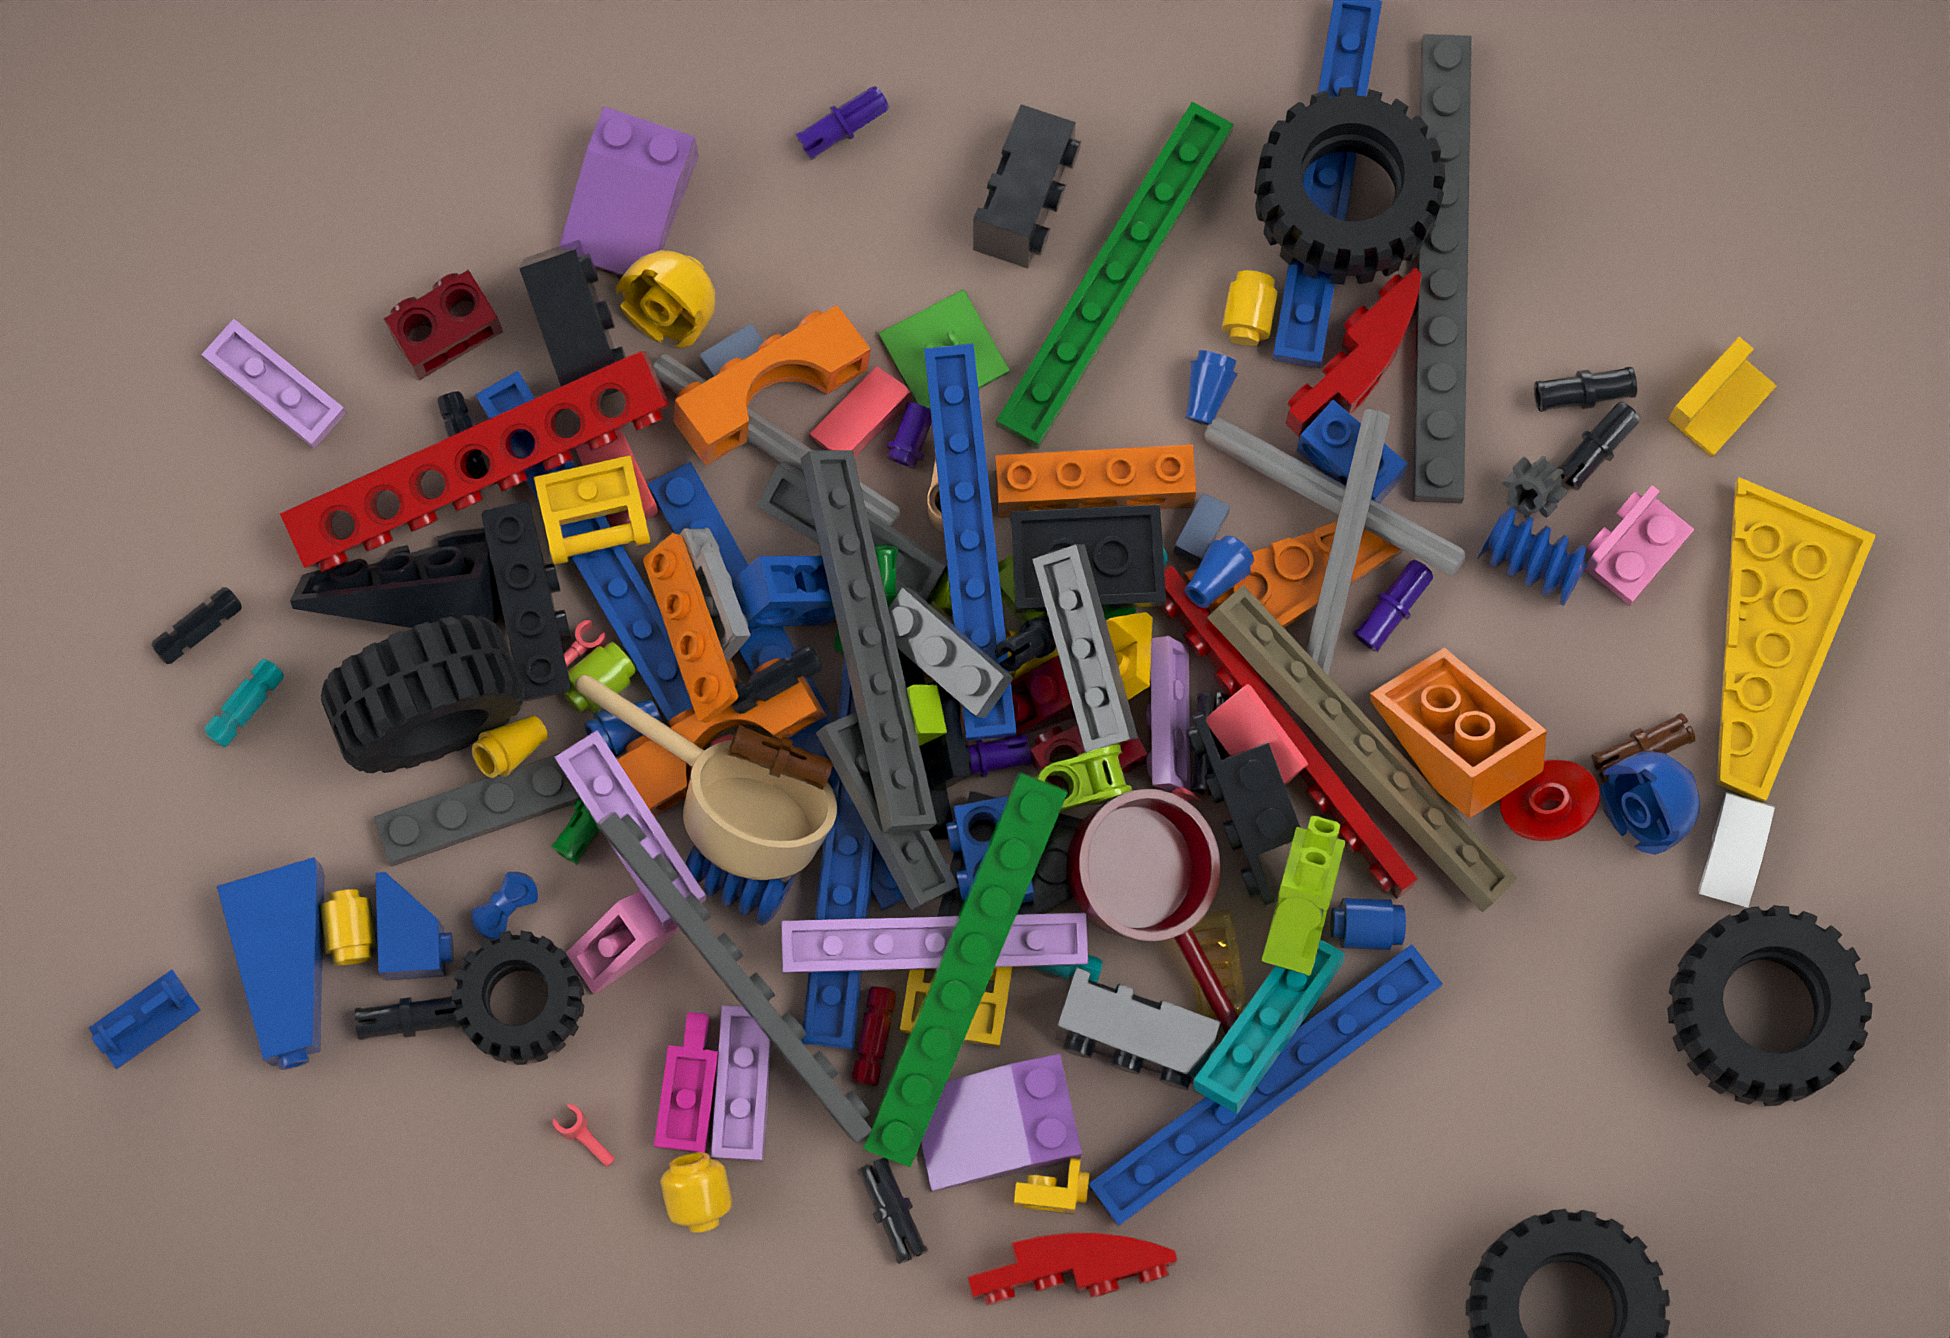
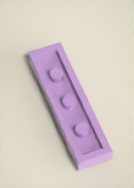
(606, 788)

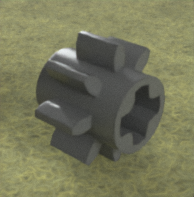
(1535, 487)

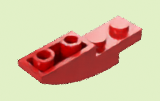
(1372, 344)
(1092, 1258)

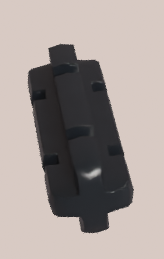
(453, 409)
(196, 625)
(776, 679)

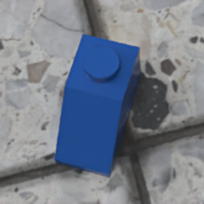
(408, 935)

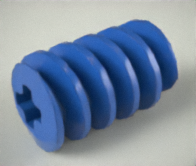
(1535, 555)
(764, 894)

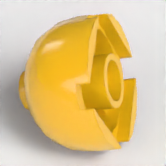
(668, 297)

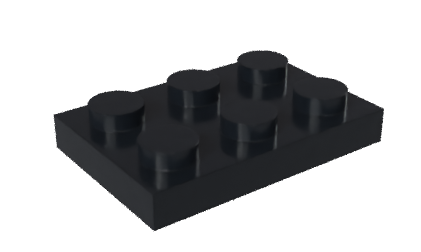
(1120, 545)

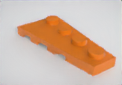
(1292, 571)

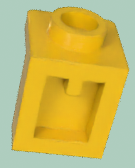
(1044, 1195)

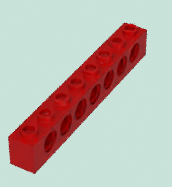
(311, 521)

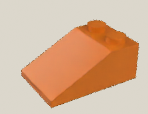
(1461, 732)

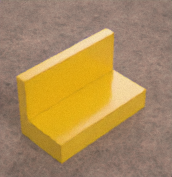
(1722, 399)

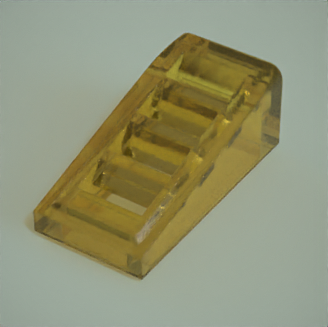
(1212, 921)

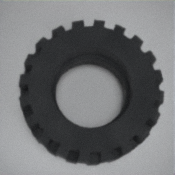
(1360, 127)
(422, 694)
(1815, 959)
(1567, 1238)

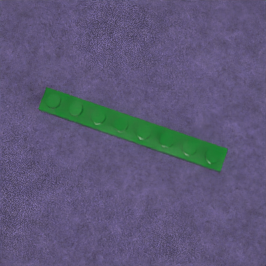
(1114, 275)
(964, 969)

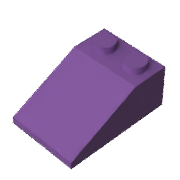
(628, 189)
(1001, 1124)

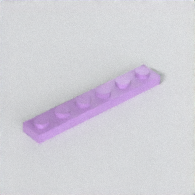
(921, 942)

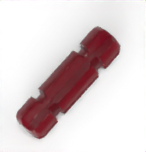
(873, 1036)

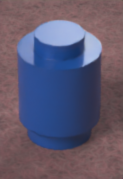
(1368, 924)

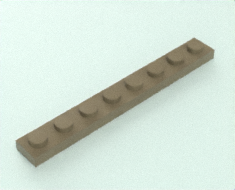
(1362, 748)

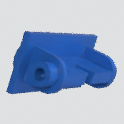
(143, 1019)

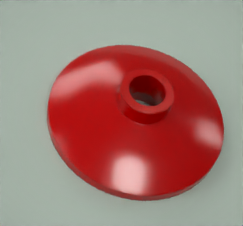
(1552, 803)

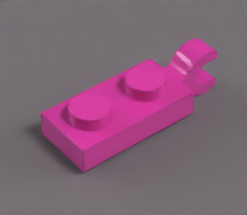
(687, 1090)

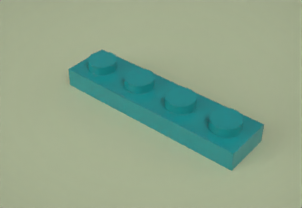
(1265, 1029)

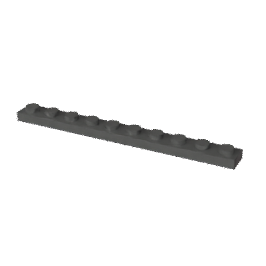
(1444, 278)

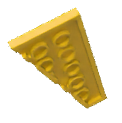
(1783, 609)

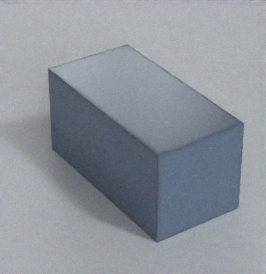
(740, 344)
(1201, 528)

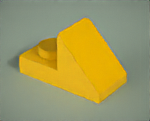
(1132, 647)

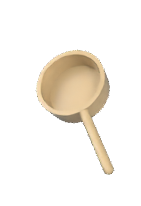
(734, 807)

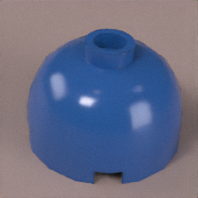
(1651, 799)

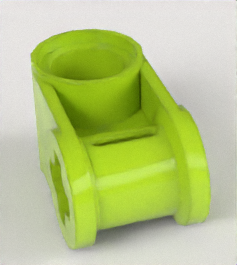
(1091, 777)

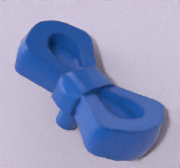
(516, 891)

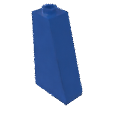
(280, 956)

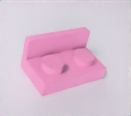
(1637, 546)

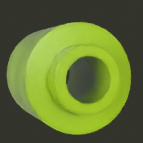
(607, 666)

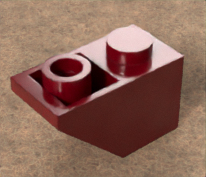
(1041, 698)

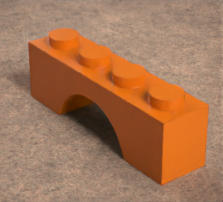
(819, 353)
(665, 778)

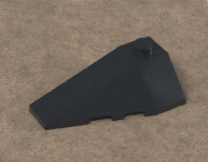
(408, 586)

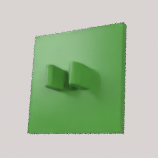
(942, 324)

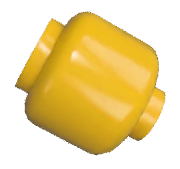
(696, 1191)

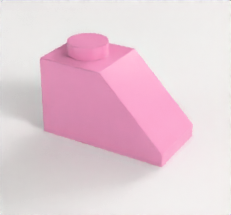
(619, 942)

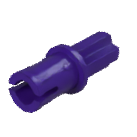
(842, 122)
(1393, 605)

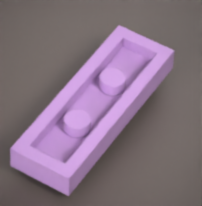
(274, 383)
(1169, 715)
(741, 1088)

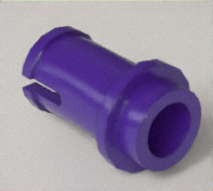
(910, 436)
(998, 754)

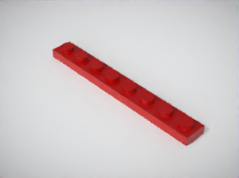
(1325, 788)

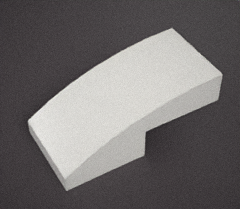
(1736, 849)

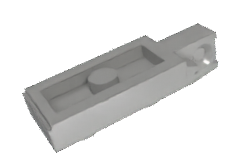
(717, 590)

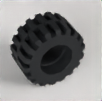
(494, 962)

